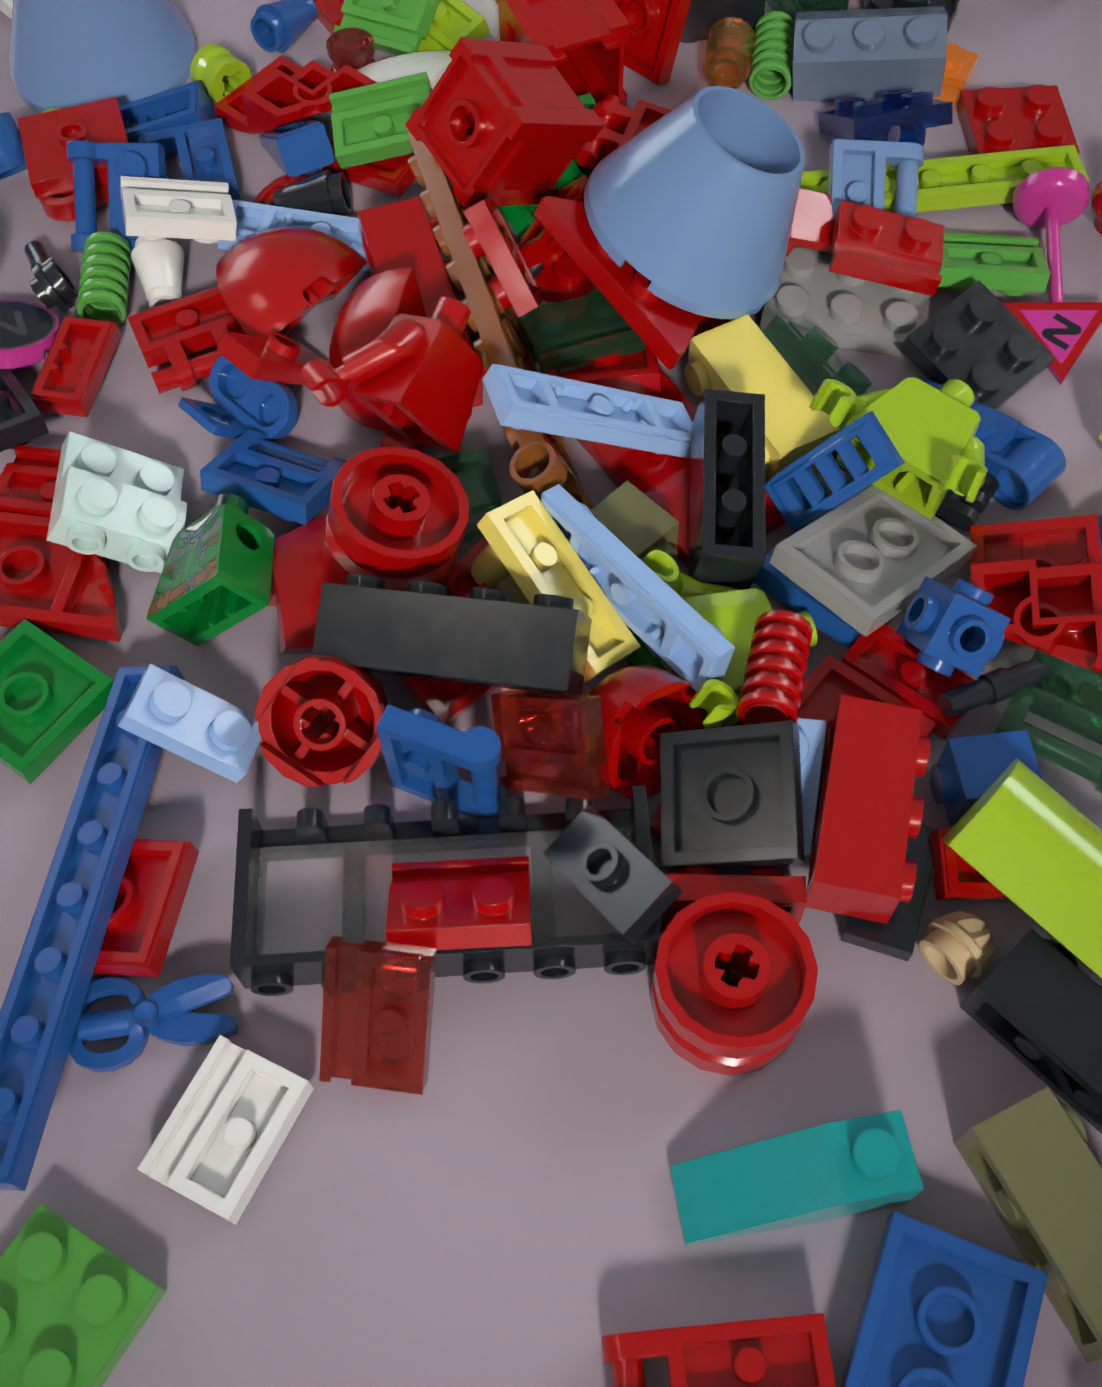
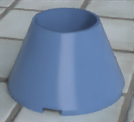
(97, 50)
(702, 202)

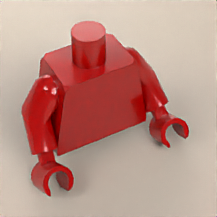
(411, 376)

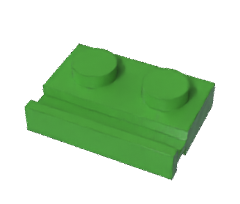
(393, 24)
(373, 117)
(999, 261)

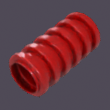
(775, 668)

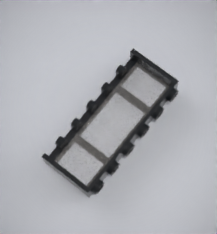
(335, 881)

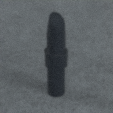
(992, 687)

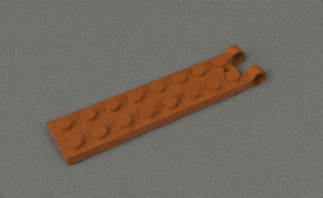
(498, 329)

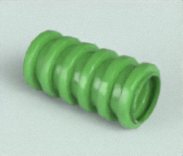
(772, 55)
(104, 278)

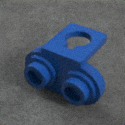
(243, 404)

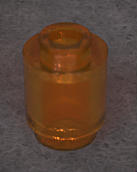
(728, 53)

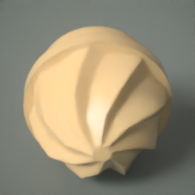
(957, 946)

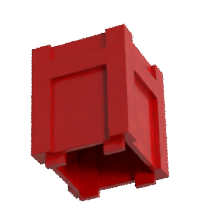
(580, 34)
(503, 122)

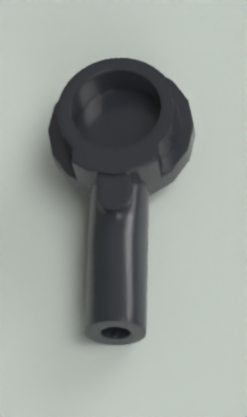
(50, 280)

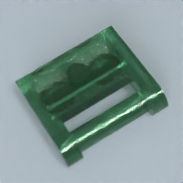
(1069, 699)

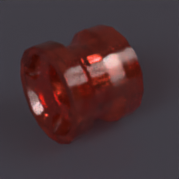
(350, 47)

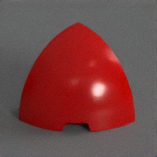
(282, 276)
(365, 318)

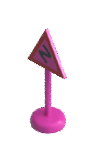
(1064, 328)

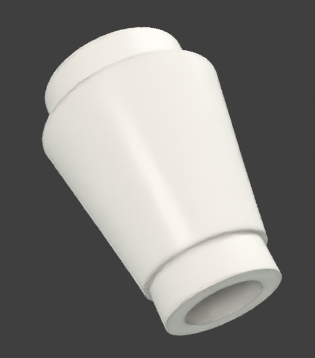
(159, 269)

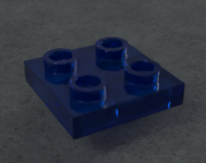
(874, 118)

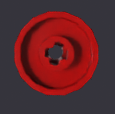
(394, 518)
(740, 942)

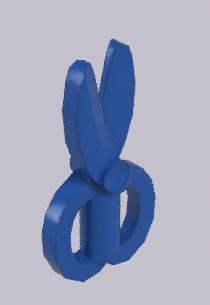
(161, 1014)

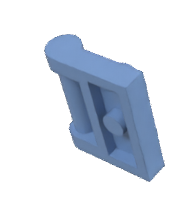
(858, 173)

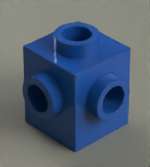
(953, 627)

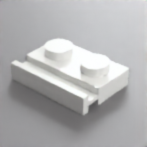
(177, 209)
(226, 1129)

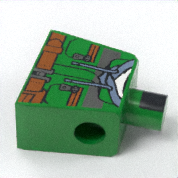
(214, 573)

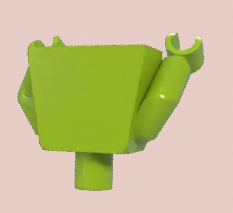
(928, 428)
(735, 615)

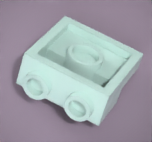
(116, 503)

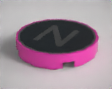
(25, 333)

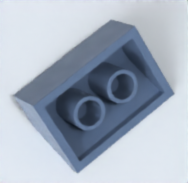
(868, 52)

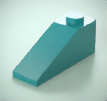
(797, 1178)

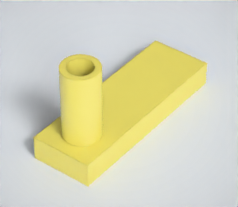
(542, 561)

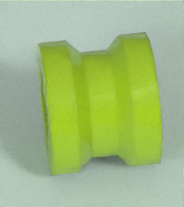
(218, 70)

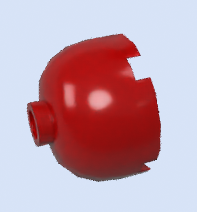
(635, 709)
(321, 720)

